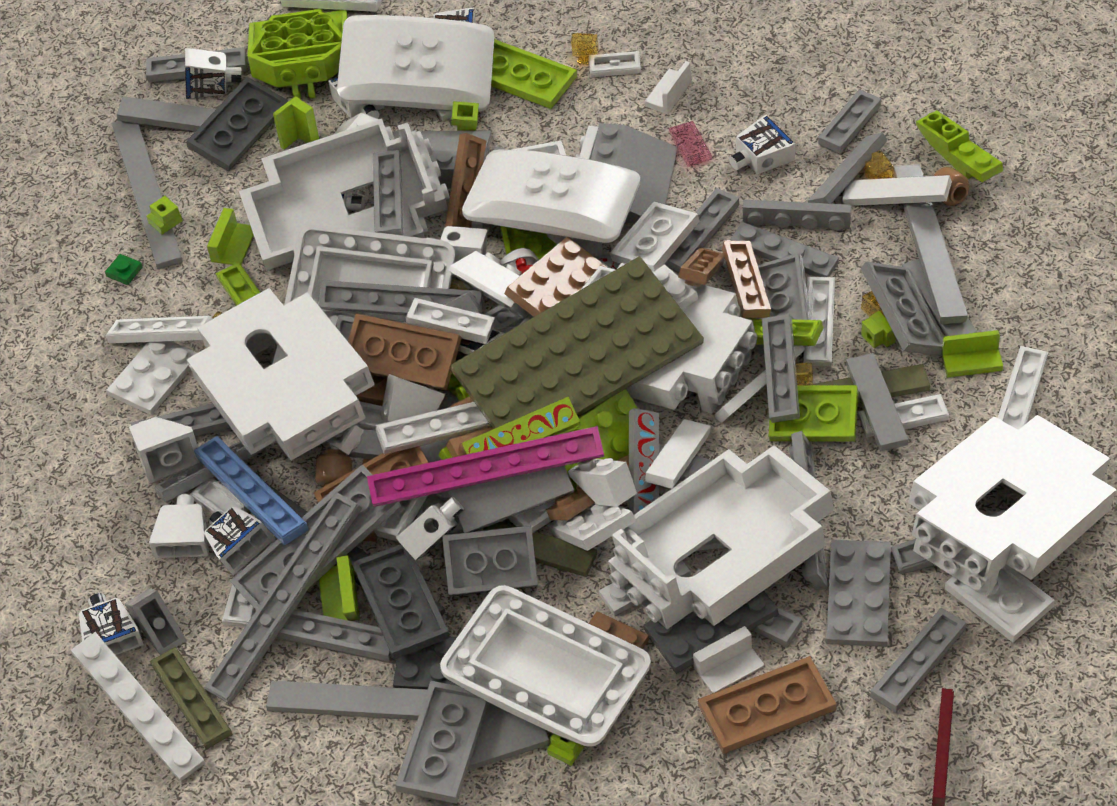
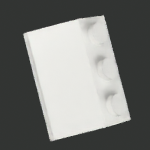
(488, 276)

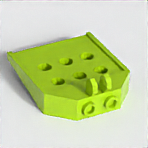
(296, 48)

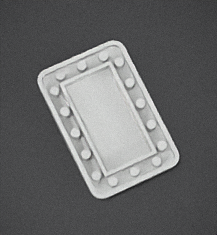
(415, 62)
(552, 194)
(366, 258)
(545, 666)

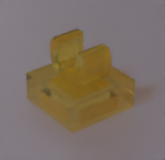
(583, 46)

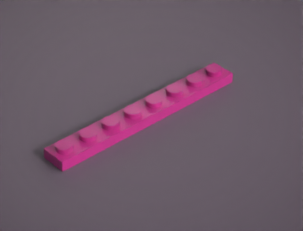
(485, 466)

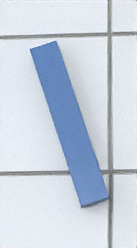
(251, 490)

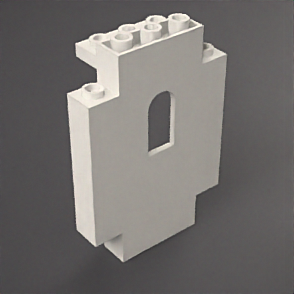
(309, 183)
(710, 366)
(293, 400)
(1058, 504)
(756, 509)

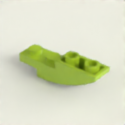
(955, 146)

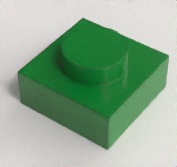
(123, 269)

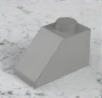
(155, 621)

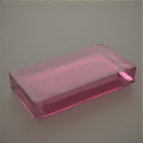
(690, 143)

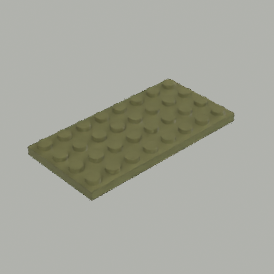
(580, 348)

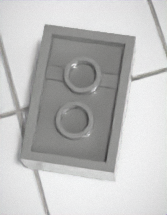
(489, 559)

